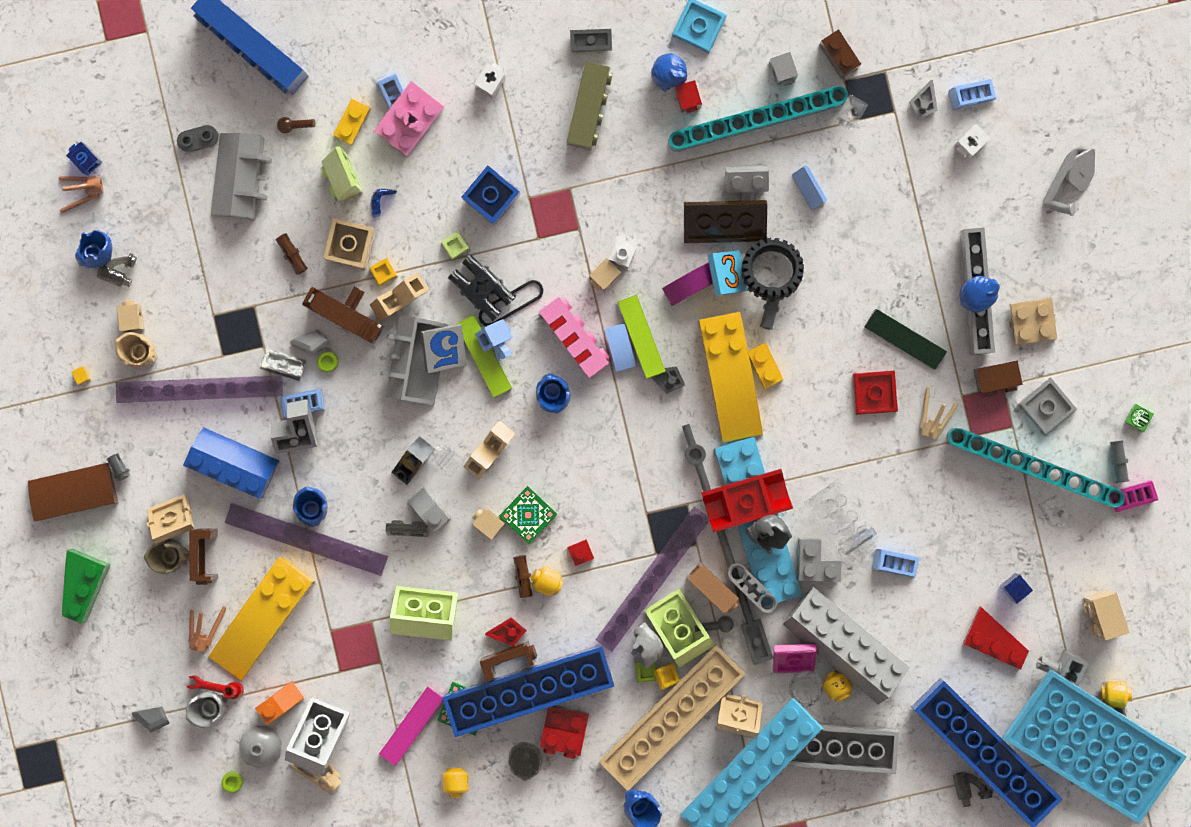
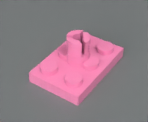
(408, 118)

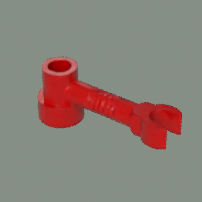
(237, 688)

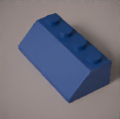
(231, 463)

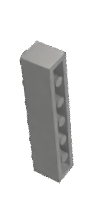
(975, 264)

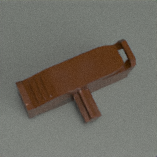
(344, 314)

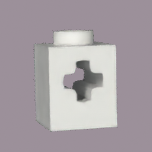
(492, 87)
(977, 135)
(622, 254)

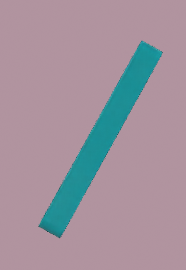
(768, 118)
(1044, 471)

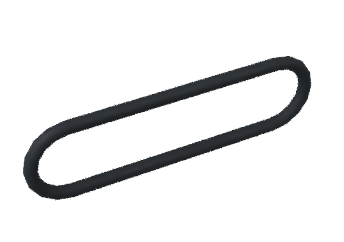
(517, 309)

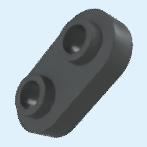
(197, 138)

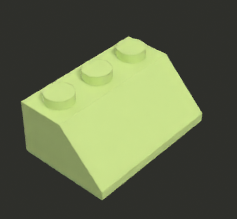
(423, 613)

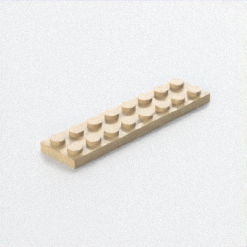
(671, 717)

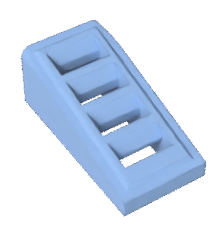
(393, 77)
(959, 97)
(318, 396)
(879, 558)

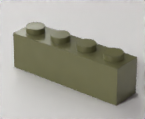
(588, 106)

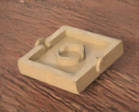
(1033, 321)
(170, 519)
(739, 715)

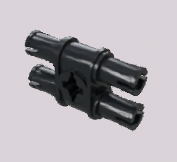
(493, 286)

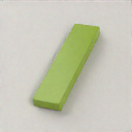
(641, 337)
(486, 361)

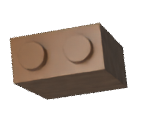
(713, 588)

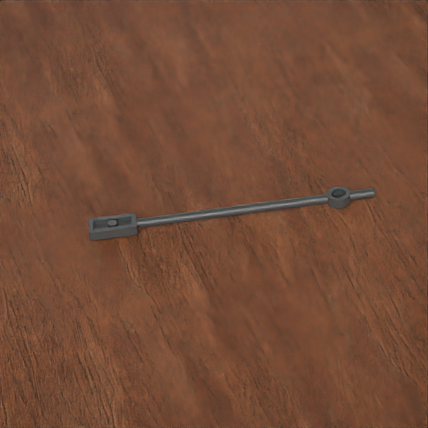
(752, 629)

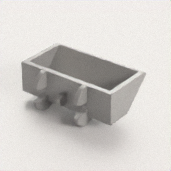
(238, 175)
(407, 373)

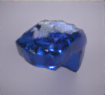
(375, 200)

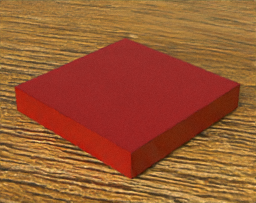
(875, 392)

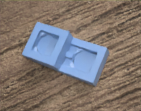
(620, 347)

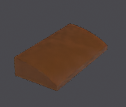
(72, 492)

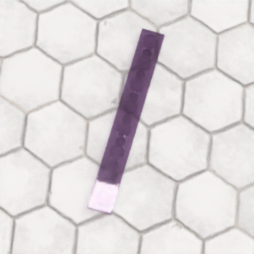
(199, 389)
(306, 539)
(652, 579)

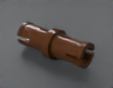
(291, 254)
(522, 576)

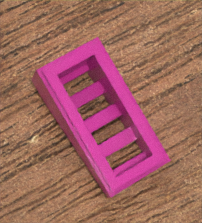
(1151, 491)

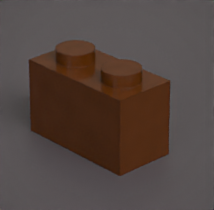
(840, 54)
(998, 377)

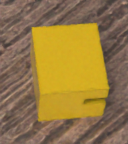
(81, 375)

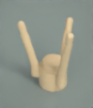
(933, 428)
(327, 782)

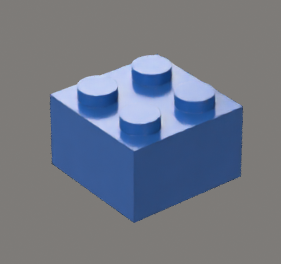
(491, 195)

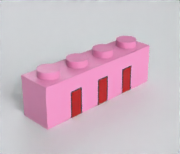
(574, 337)

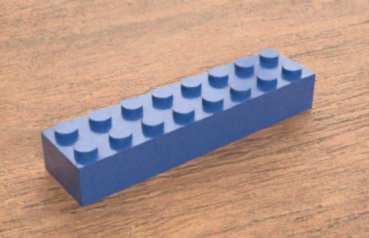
(528, 690)
(986, 753)

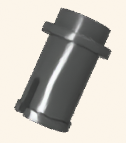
(118, 467)

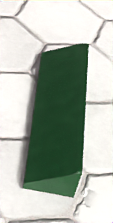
(905, 339)

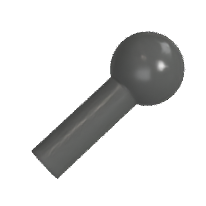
(724, 624)

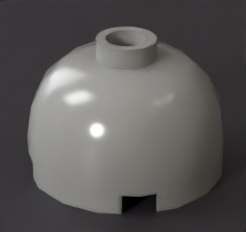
(260, 746)

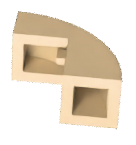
(399, 297)
(489, 450)

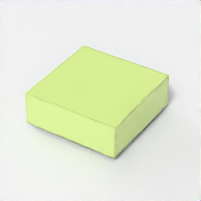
(455, 245)

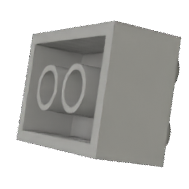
(317, 736)

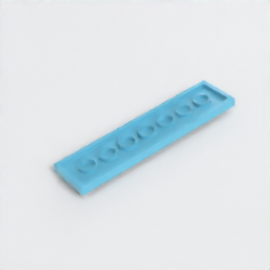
(773, 570)
(753, 768)

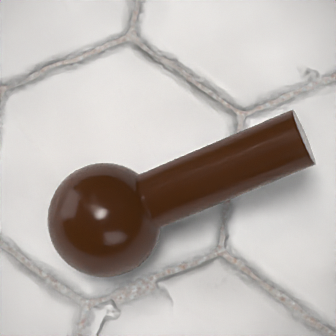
(286, 125)

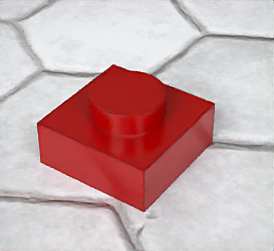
(580, 552)

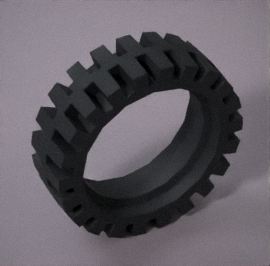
(775, 246)

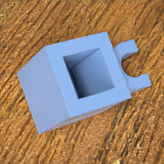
(494, 338)

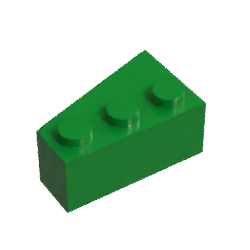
(81, 584)

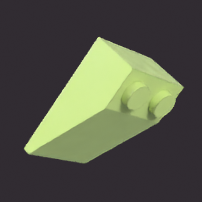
(340, 174)
(675, 625)

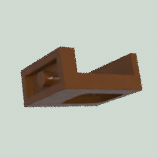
(197, 555)
(487, 662)

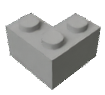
(297, 431)
(812, 567)

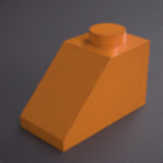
(279, 703)

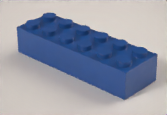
(255, 47)

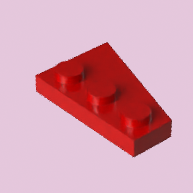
(994, 640)

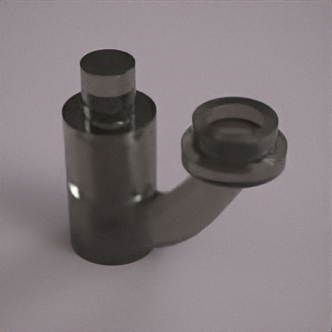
(114, 276)
(962, 784)

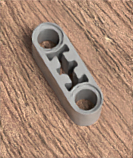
(751, 595)

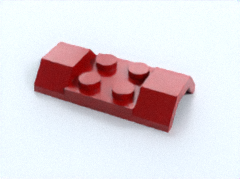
(746, 500)

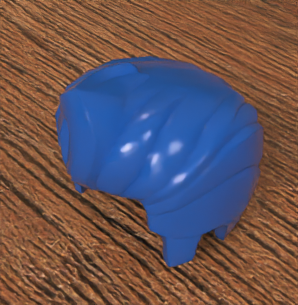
(669, 71)
(94, 249)
(979, 293)
(552, 393)
(310, 506)
(642, 809)

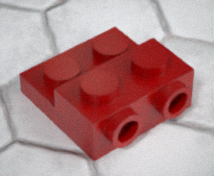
(564, 731)

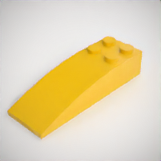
(731, 376)
(261, 617)

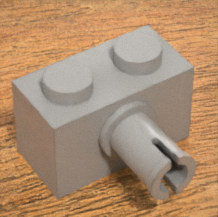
(747, 180)
(1068, 666)

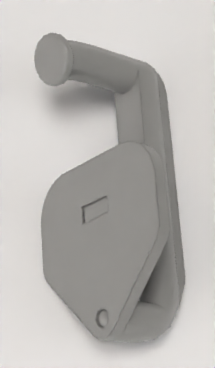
(1076, 169)

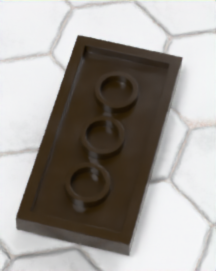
(725, 221)

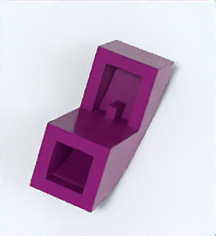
(688, 284)

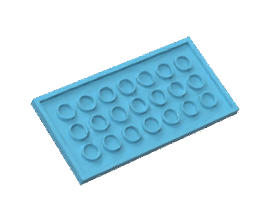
(1094, 746)

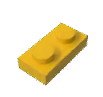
(351, 121)
(765, 365)

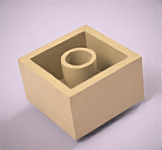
(349, 244)
(1105, 615)

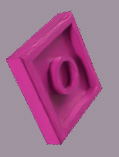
(794, 658)

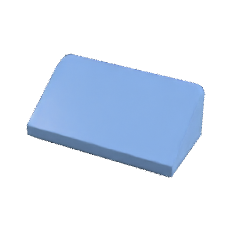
(809, 187)

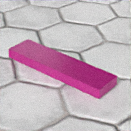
(411, 726)

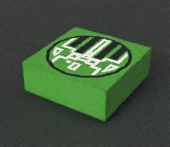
(1139, 417)

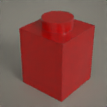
(688, 97)

